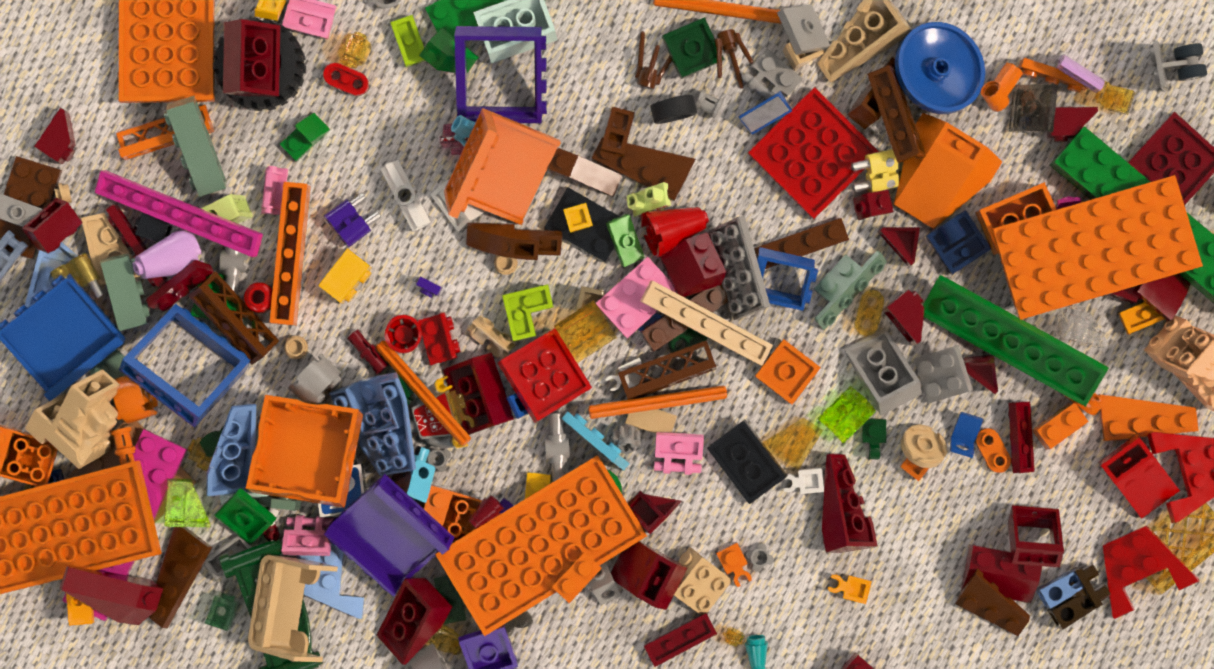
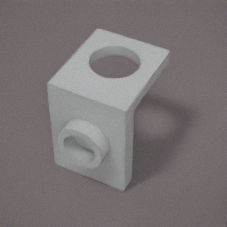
(602, 582)

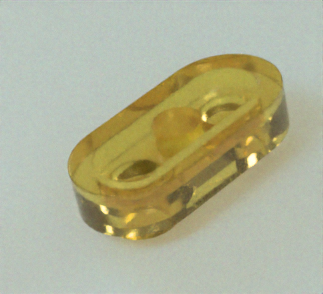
(869, 313)

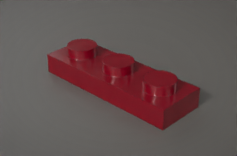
(179, 285)
(1021, 437)
(680, 639)

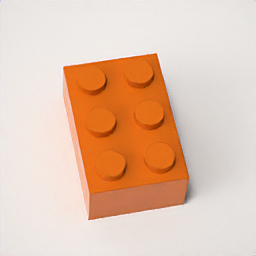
(1013, 209)

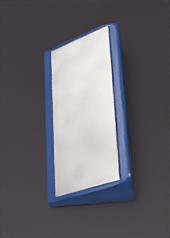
(765, 113)

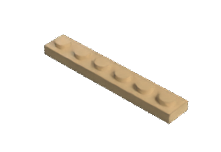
(706, 323)

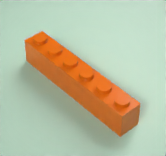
(290, 253)

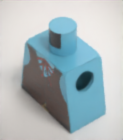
(419, 481)

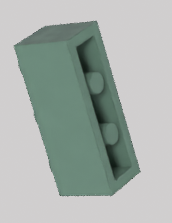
(124, 292)

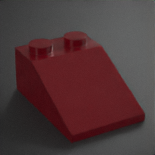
(413, 618)

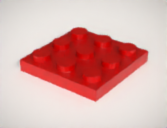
(544, 375)

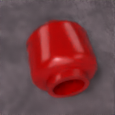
(258, 297)

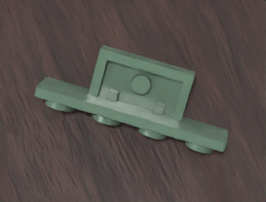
(843, 285)

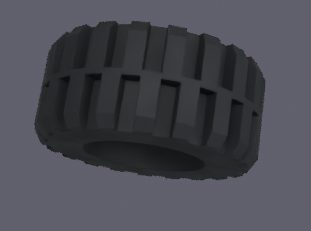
(289, 75)

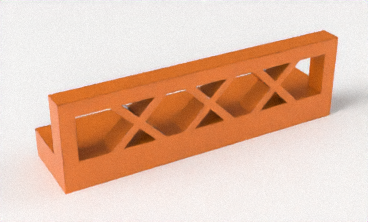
(159, 142)

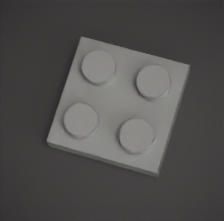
(943, 374)

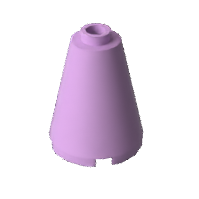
(168, 255)

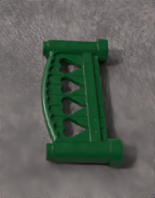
(246, 568)

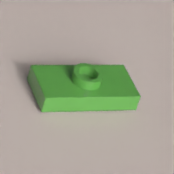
(625, 240)

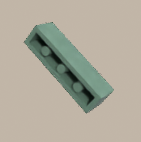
(195, 145)

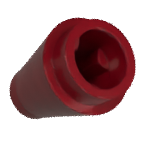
(486, 511)

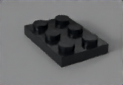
(595, 239)
(747, 461)

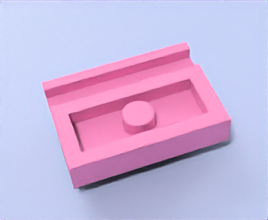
(310, 17)

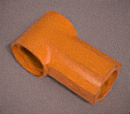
(997, 91)

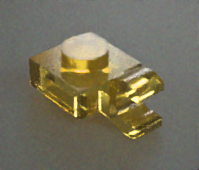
(457, 403)

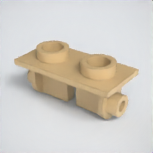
(500, 342)

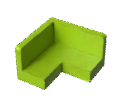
(520, 306)

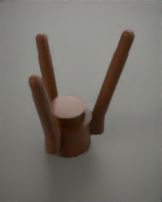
(728, 41)
(648, 76)

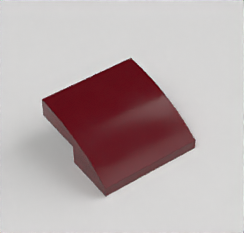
(1164, 294)

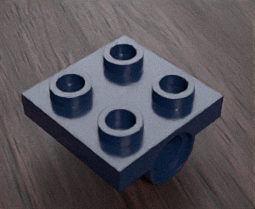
(958, 242)

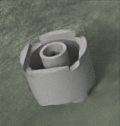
(316, 380)

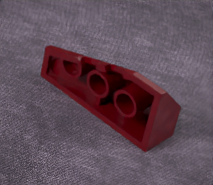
(843, 518)
(114, 595)

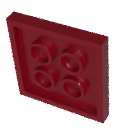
(1179, 152)

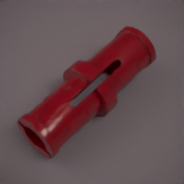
(367, 351)

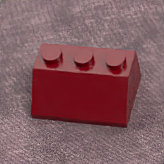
(251, 58)
(482, 392)
(1013, 580)

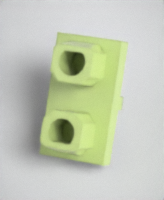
(649, 199)

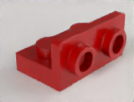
(438, 338)

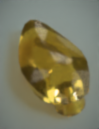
(446, 640)

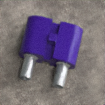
(347, 221)

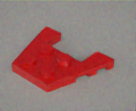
(1197, 468)
(1136, 558)

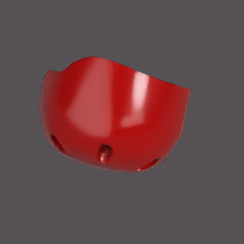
(403, 333)

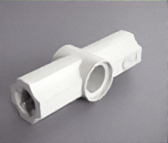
(399, 182)

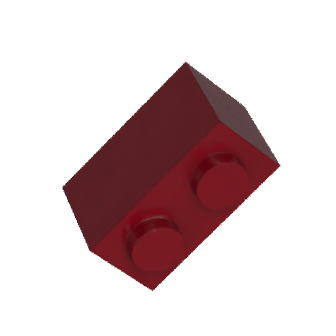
(52, 225)

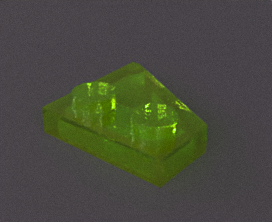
(183, 505)

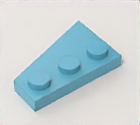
(595, 438)

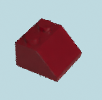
(694, 265)
(907, 315)

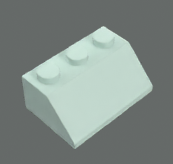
(515, 14)

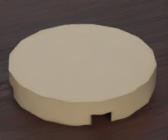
(923, 446)

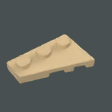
(102, 242)

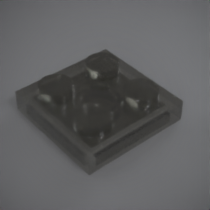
(1033, 108)

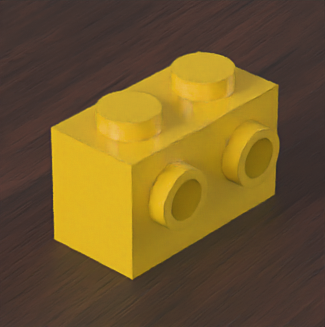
(345, 277)

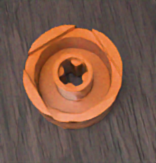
(133, 401)

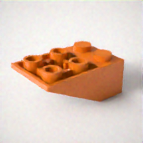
(25, 457)
(451, 510)

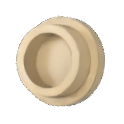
(63, 192)
(505, 265)
(296, 347)

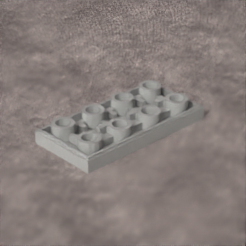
(743, 276)

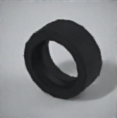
(673, 109)

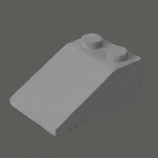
(883, 371)

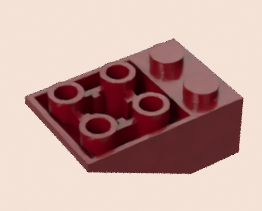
(648, 574)

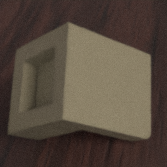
(587, 295)

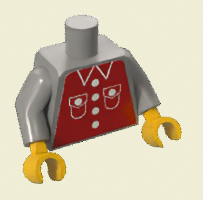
(428, 425)

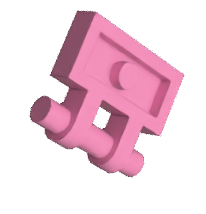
(679, 447)
(306, 541)

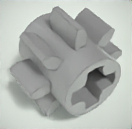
(626, 438)

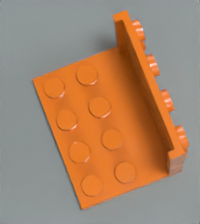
(499, 168)

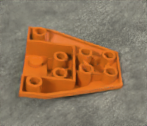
(947, 176)

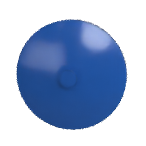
(940, 68)

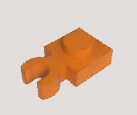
(733, 561)

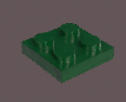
(691, 48)

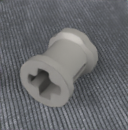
(709, 103)

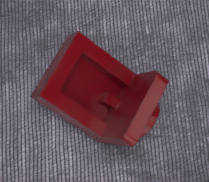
(873, 204)

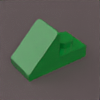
(305, 136)

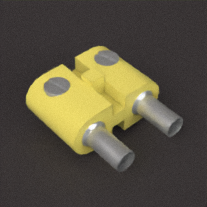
(880, 172)

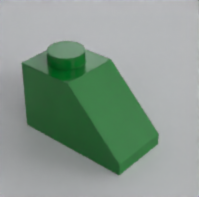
(441, 52)

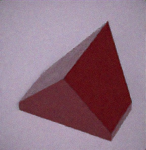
(902, 241)
(983, 370)
(652, 509)

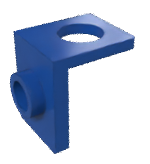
(965, 434)

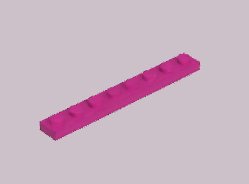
(179, 213)

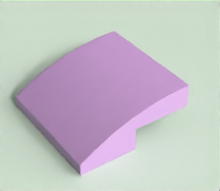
(1080, 73)

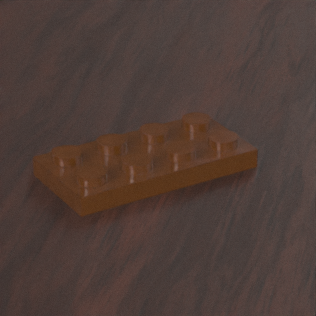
(31, 184)

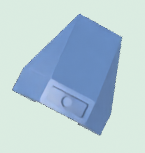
(385, 423)

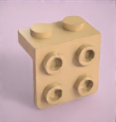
(701, 583)

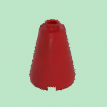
(671, 227)

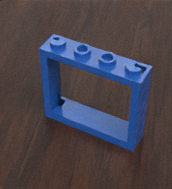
(165, 392)

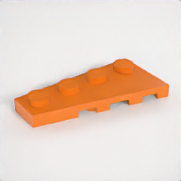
(1127, 417)

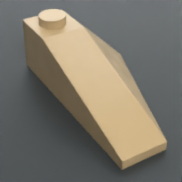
(870, 32)

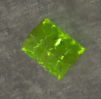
(847, 414)

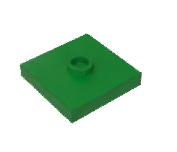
(245, 516)

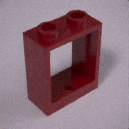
(1032, 552)

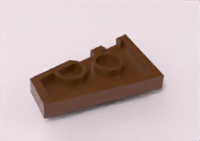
(988, 603)

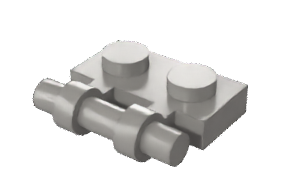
(775, 72)

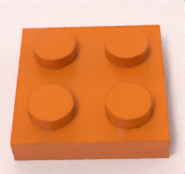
(787, 371)

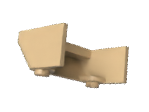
(279, 607)

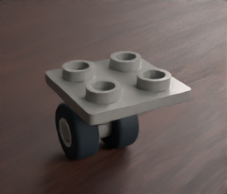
(1188, 56)

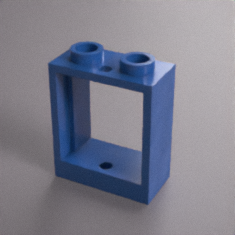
(782, 298)

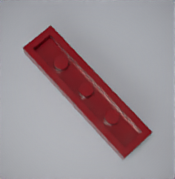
(128, 237)

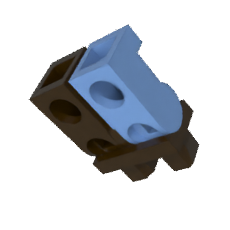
(1074, 594)

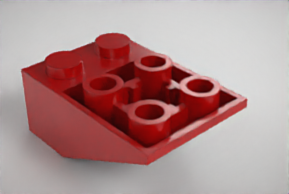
(1139, 476)

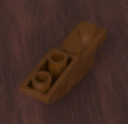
(512, 243)

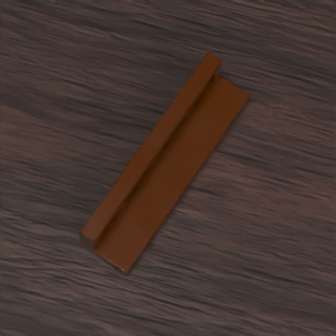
(896, 114)
(231, 322)
(670, 379)

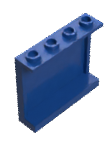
(60, 335)

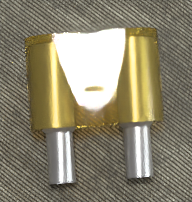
(82, 271)

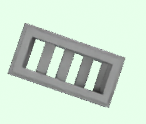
(223, 550)

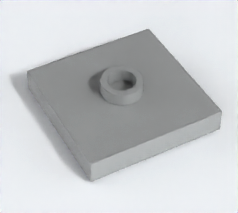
(803, 29)

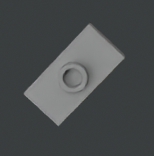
(17, 211)

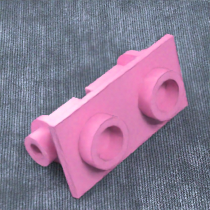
(273, 189)

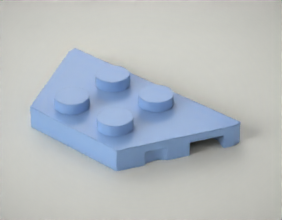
(44, 265)

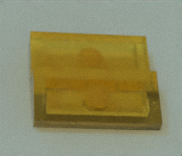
(585, 331)

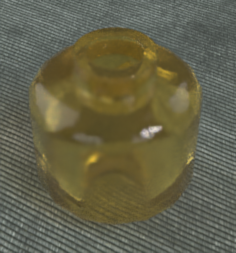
(354, 50)

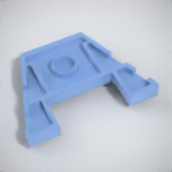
(329, 584)

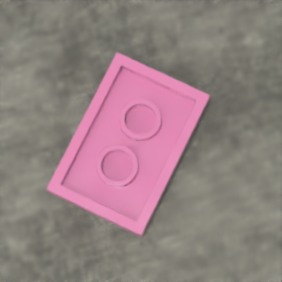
(623, 302)

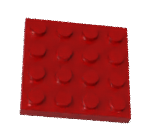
(812, 153)

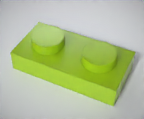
(408, 40)

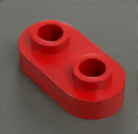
(346, 79)

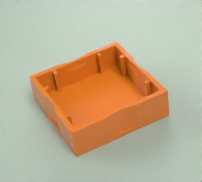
(304, 451)

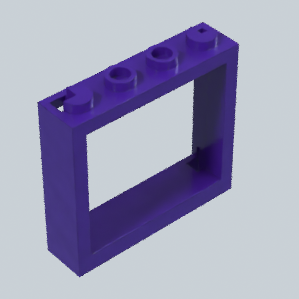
(491, 33)

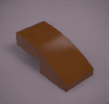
(617, 130)

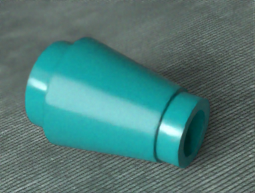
(757, 651)

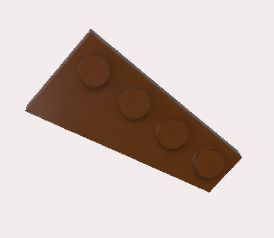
(648, 166)
(178, 571)

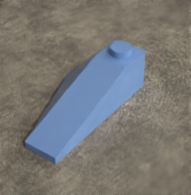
(233, 452)

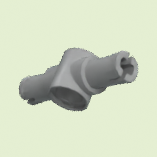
(232, 266)
(557, 446)

